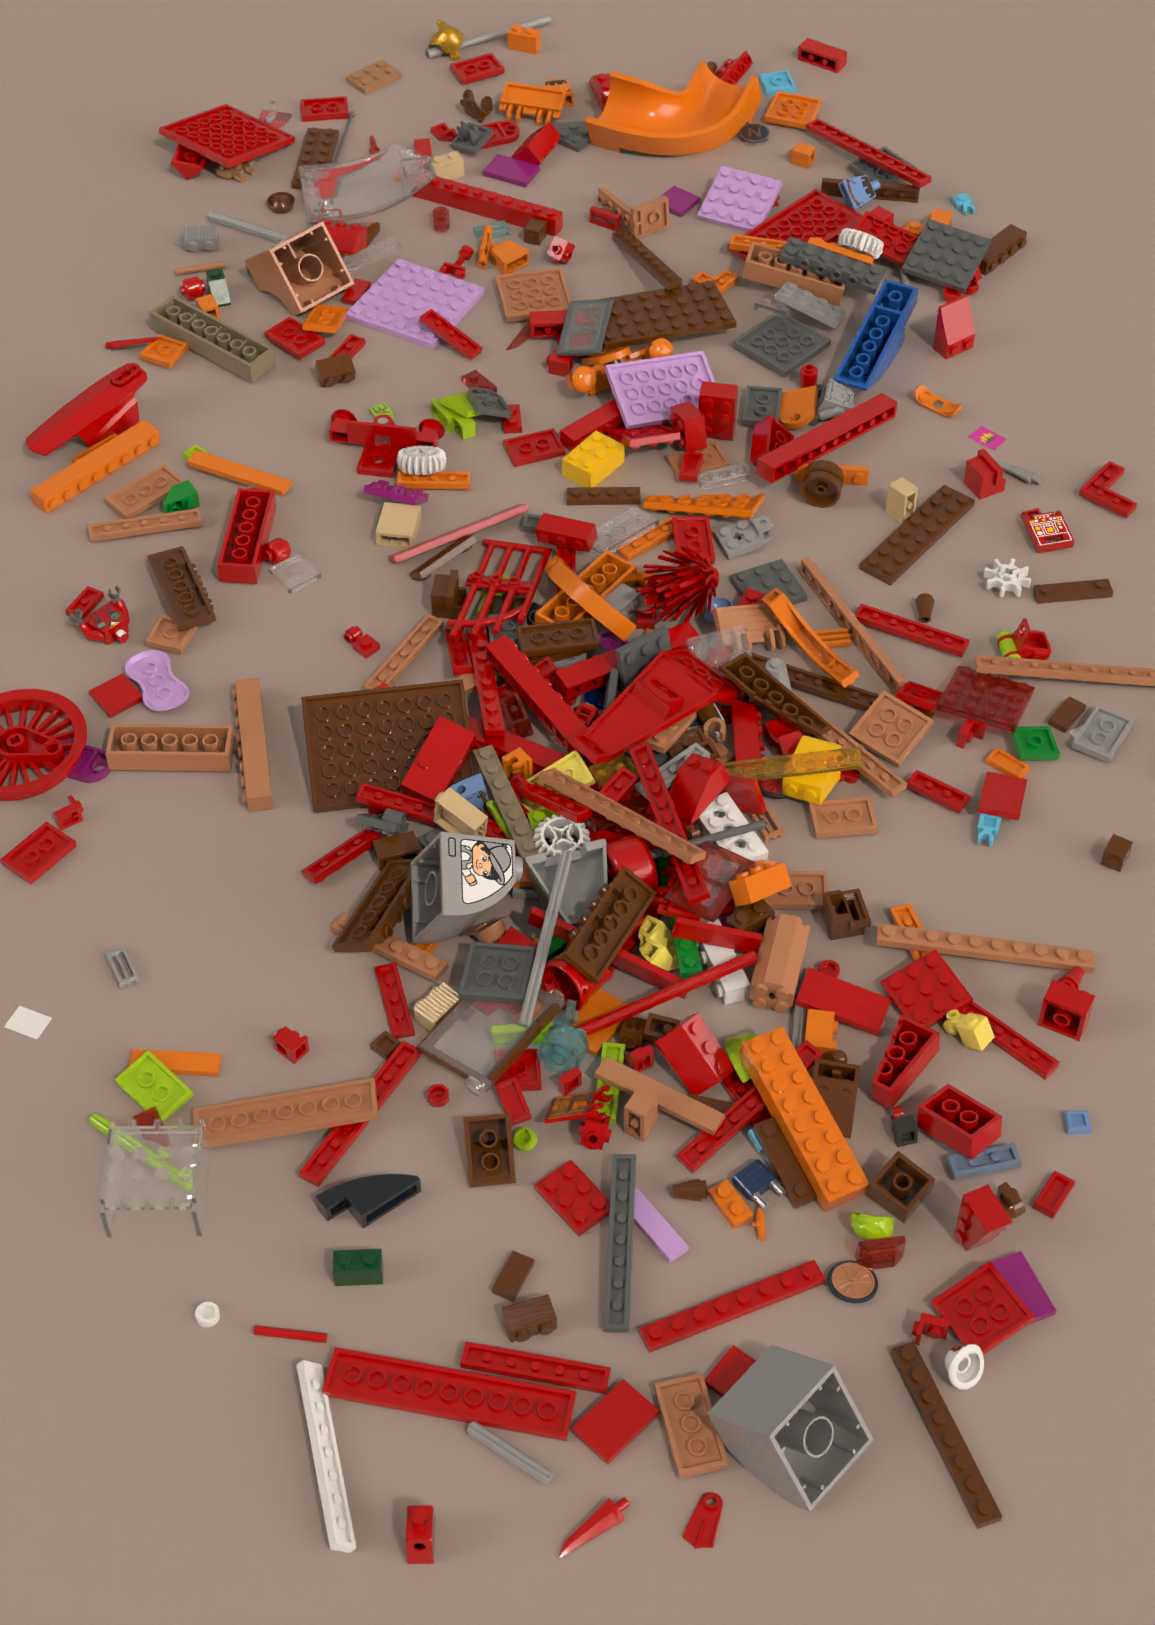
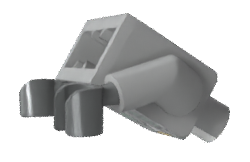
(833, 401)

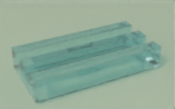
(499, 229)

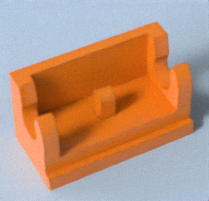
(518, 762)

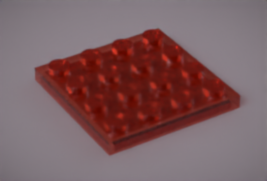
(986, 698)

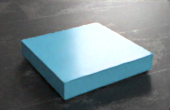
(776, 82)

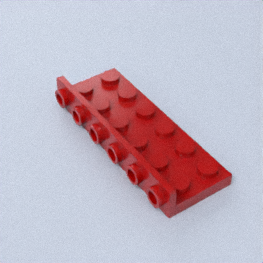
(896, 240)

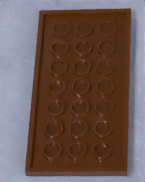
(667, 314)

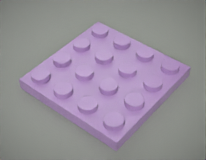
(739, 199)

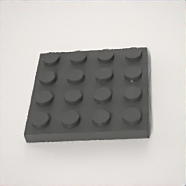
(946, 255)
(782, 343)

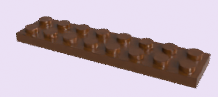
(917, 535)

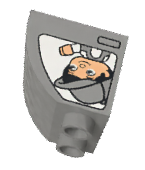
(459, 882)

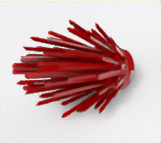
(691, 580)

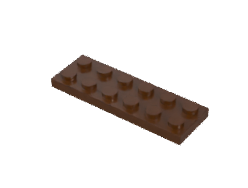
(317, 149)

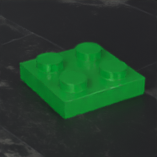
(1035, 743)

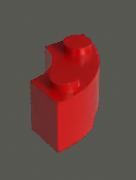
(781, 736)

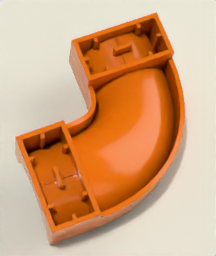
(673, 122)

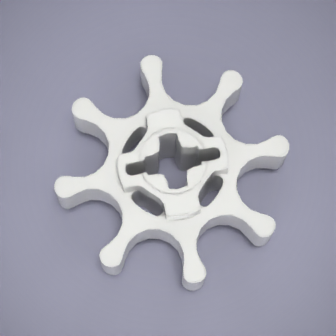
(1007, 577)

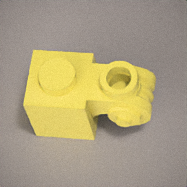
(972, 1028)

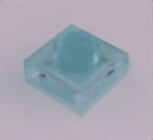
(570, 1014)

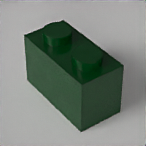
(358, 1267)

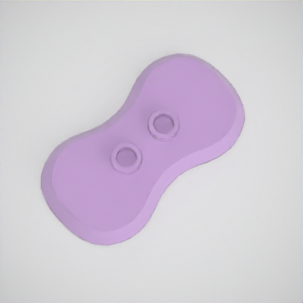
(159, 686)

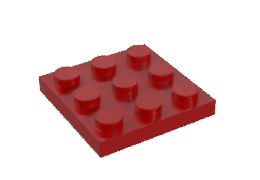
(645, 436)
(926, 990)
(983, 1309)

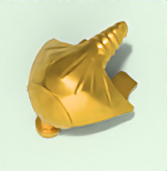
(448, 39)

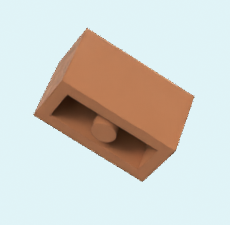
(640, 1114)

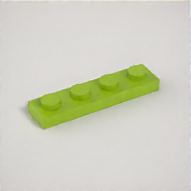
(615, 1052)

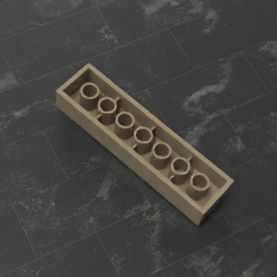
(213, 338)

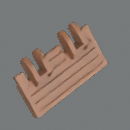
(757, 623)

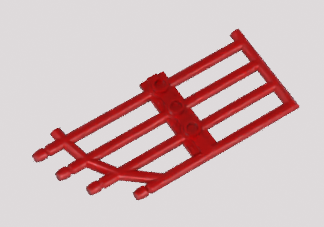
(496, 584)

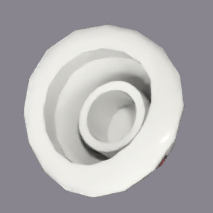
(964, 1365)

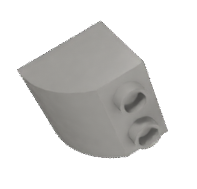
(792, 1425)

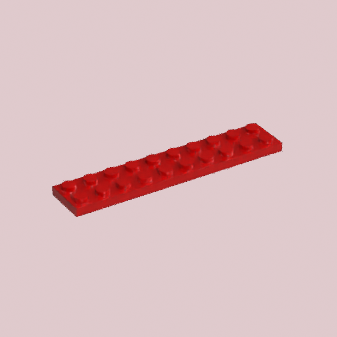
(450, 1393)

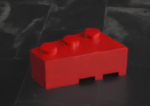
(980, 1218)

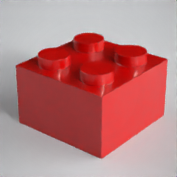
(691, 425)
(1066, 1010)

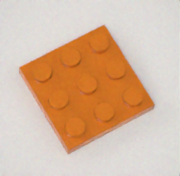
(792, 110)

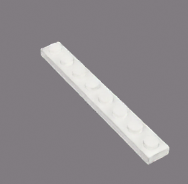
(326, 1458)

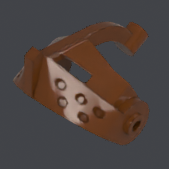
(470, 106)

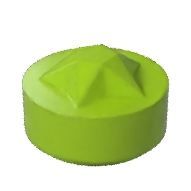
(525, 1139)

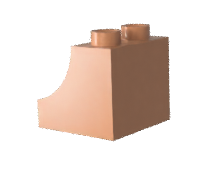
(301, 269)

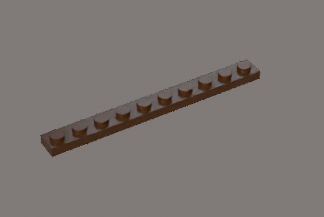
(830, 688)

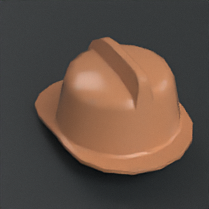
(488, 931)

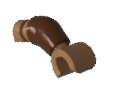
(711, 722)

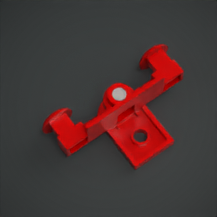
(382, 439)

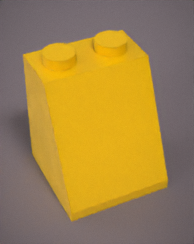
(812, 787)

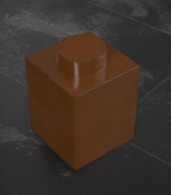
(535, 231)
(1116, 853)

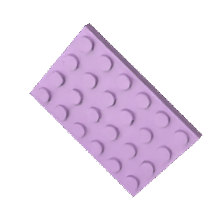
(652, 385)

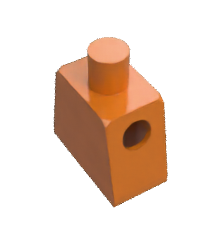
(509, 256)

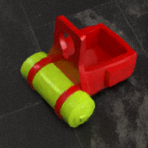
(1024, 643)

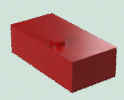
(438, 760)

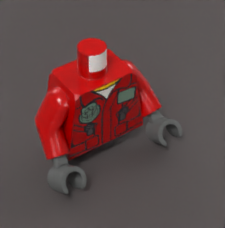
(105, 623)

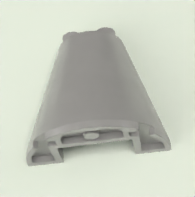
(584, 878)

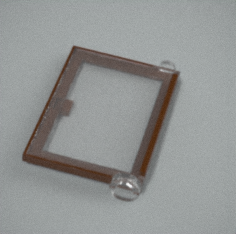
(485, 1039)

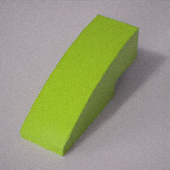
(452, 420)

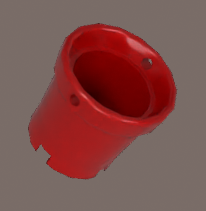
(571, 982)

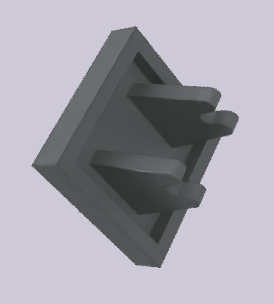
(471, 137)

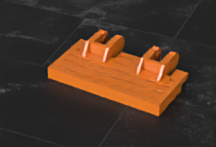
(530, 99)

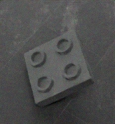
(390, 823)

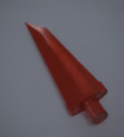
(522, 336)

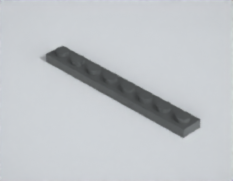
(620, 1243)

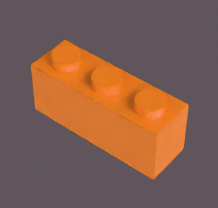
(759, 882)

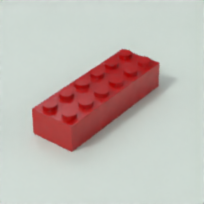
(246, 535)

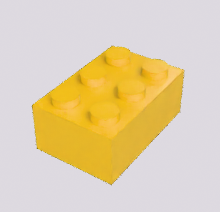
(593, 460)

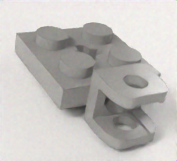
(750, 533)

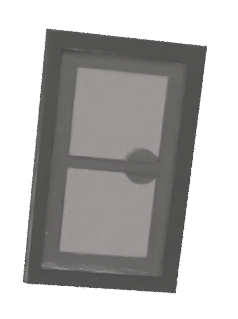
(585, 327)

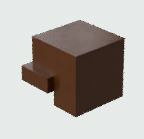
(447, 595)
(845, 913)

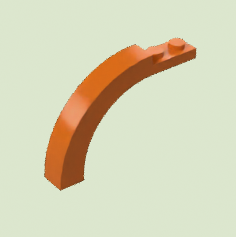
(588, 598)
(808, 640)

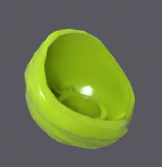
(872, 1227)

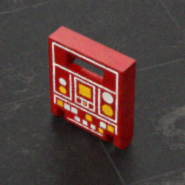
(1048, 526)

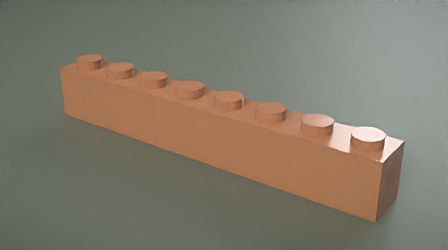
(253, 745)

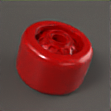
(635, 856)

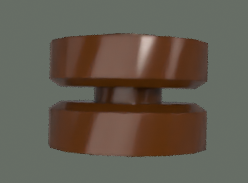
(822, 483)

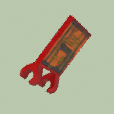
(578, 1106)

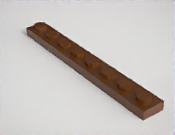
(647, 259)
(946, 1435)

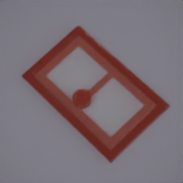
(717, 870)

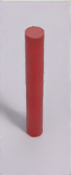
(290, 1334)

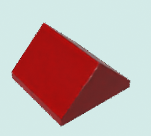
(188, 162)

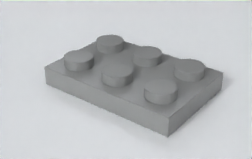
(1103, 733)

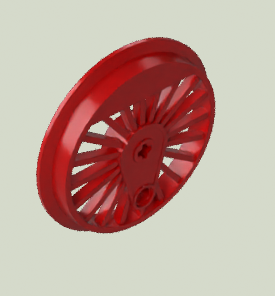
(37, 748)

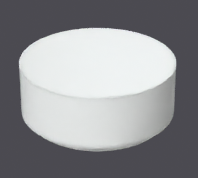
(207, 1314)

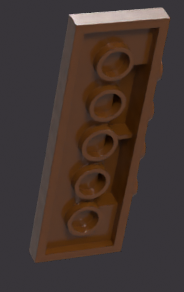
(181, 588)
(378, 910)
(607, 924)

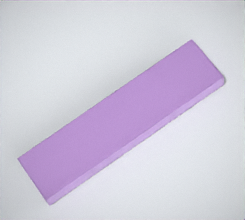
(657, 1229)

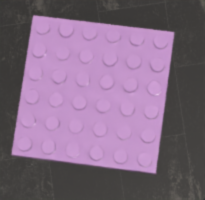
(407, 293)

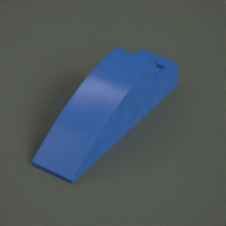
(878, 336)

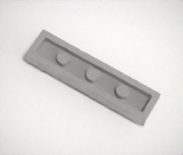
(670, 769)

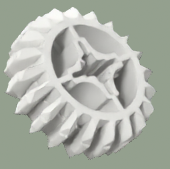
(860, 242)
(421, 460)
(559, 832)

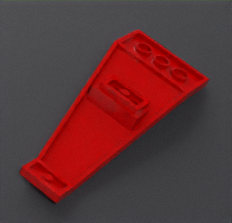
(658, 697)

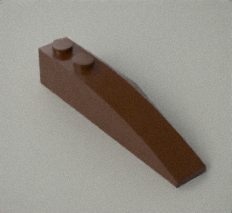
(773, 695)

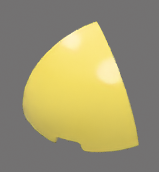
(657, 944)

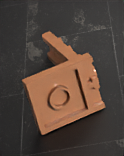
(642, 218)

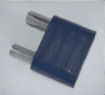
(755, 1181)

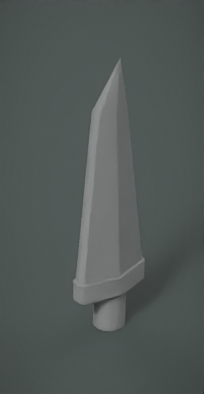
(1021, 473)

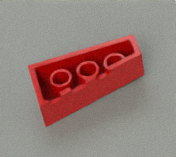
(904, 1060)

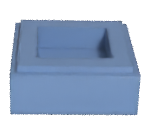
(1077, 1122)

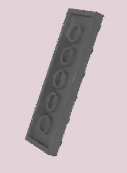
(832, 265)

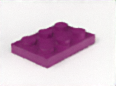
(396, 492)

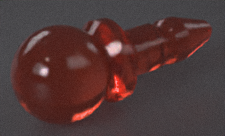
(374, 149)

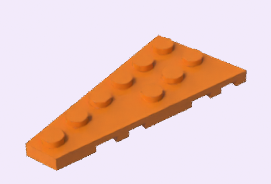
(708, 504)

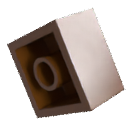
(900, 1186)

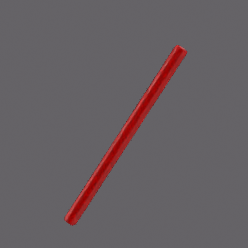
(669, 993)

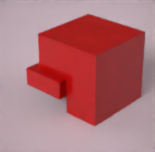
(984, 475)

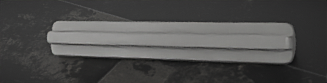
(510, 1453)

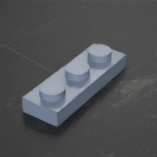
(988, 1161)

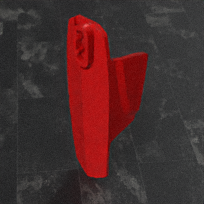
(95, 413)

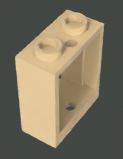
(459, 815)

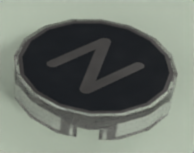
(754, 134)

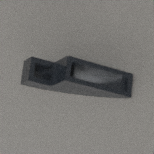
(368, 1196)

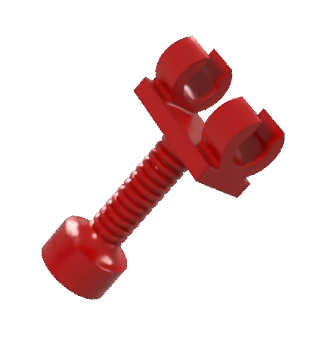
(456, 269)

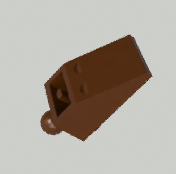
(838, 1087)

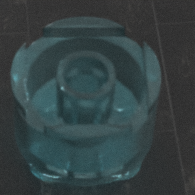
(563, 1047)

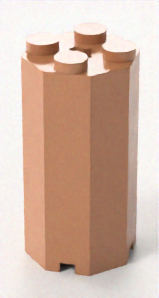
(779, 963)

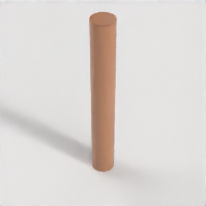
(199, 268)

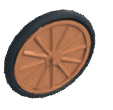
(852, 1282)

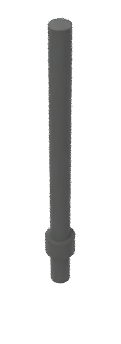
(716, 836)

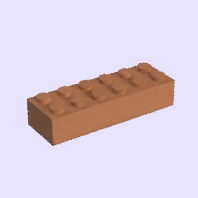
(764, 267)
(170, 747)

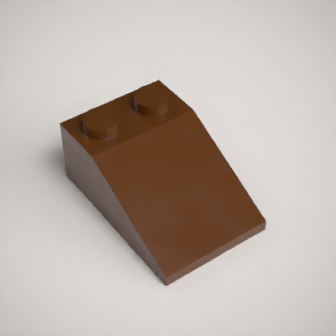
(489, 1150)

